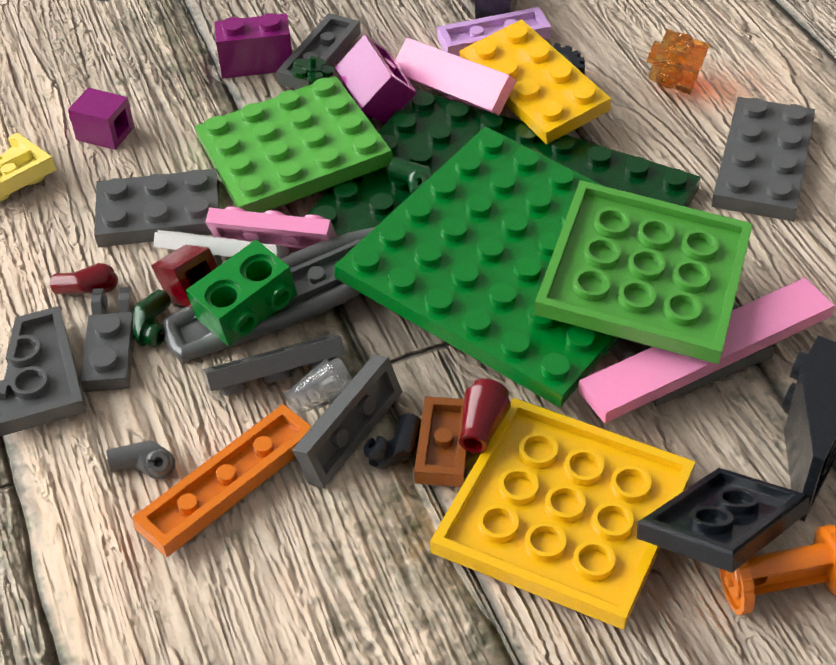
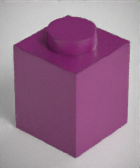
(101, 118)

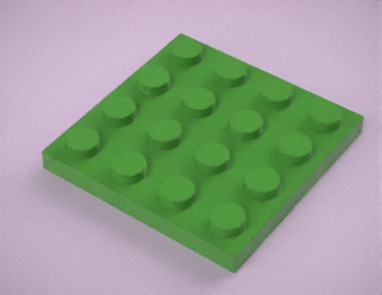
(292, 145)
(645, 271)

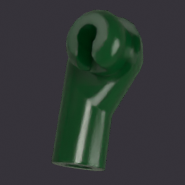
(409, 171)

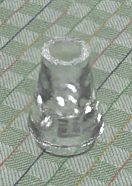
(318, 387)

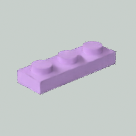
(463, 34)

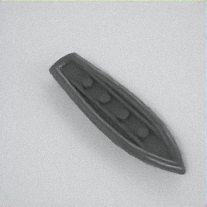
(316, 293)

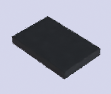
(723, 519)

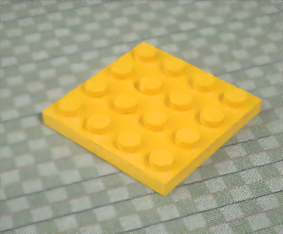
(560, 511)

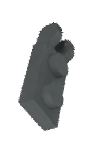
(108, 343)

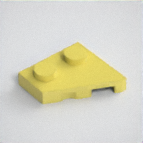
(22, 165)

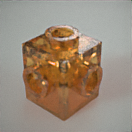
(677, 61)

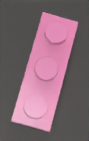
(269, 227)

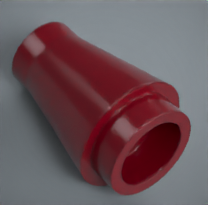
(483, 412)

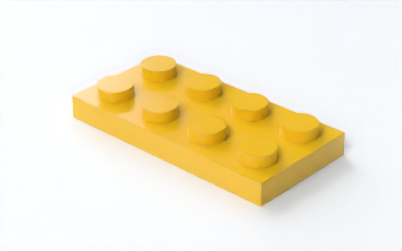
(549, 89)

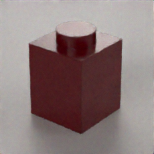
(182, 270)

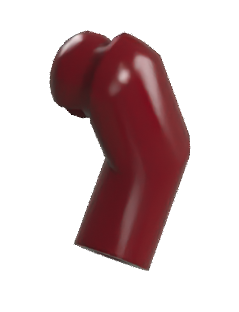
(85, 280)

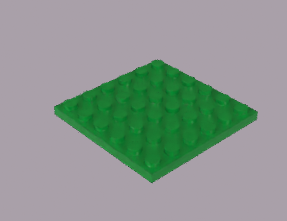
(472, 259)

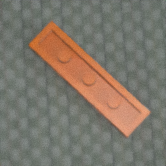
(221, 481)

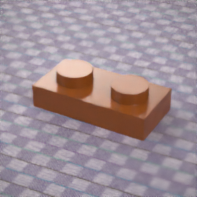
(439, 454)

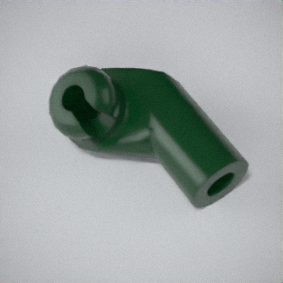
(144, 316)

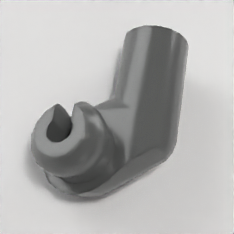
(145, 457)

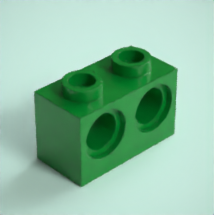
(242, 292)

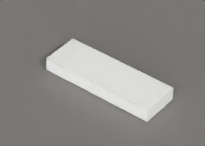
(217, 245)

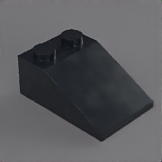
(811, 419)

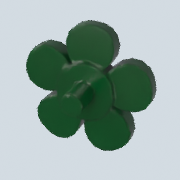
(312, 69)

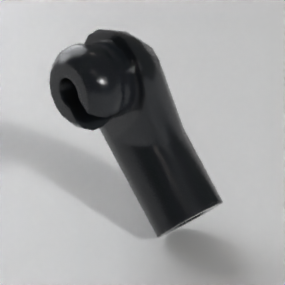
(386, 454)

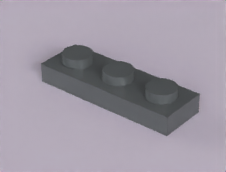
(326, 42)
(273, 364)
(347, 421)

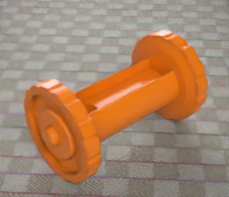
(782, 571)

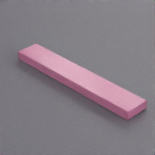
(660, 371)

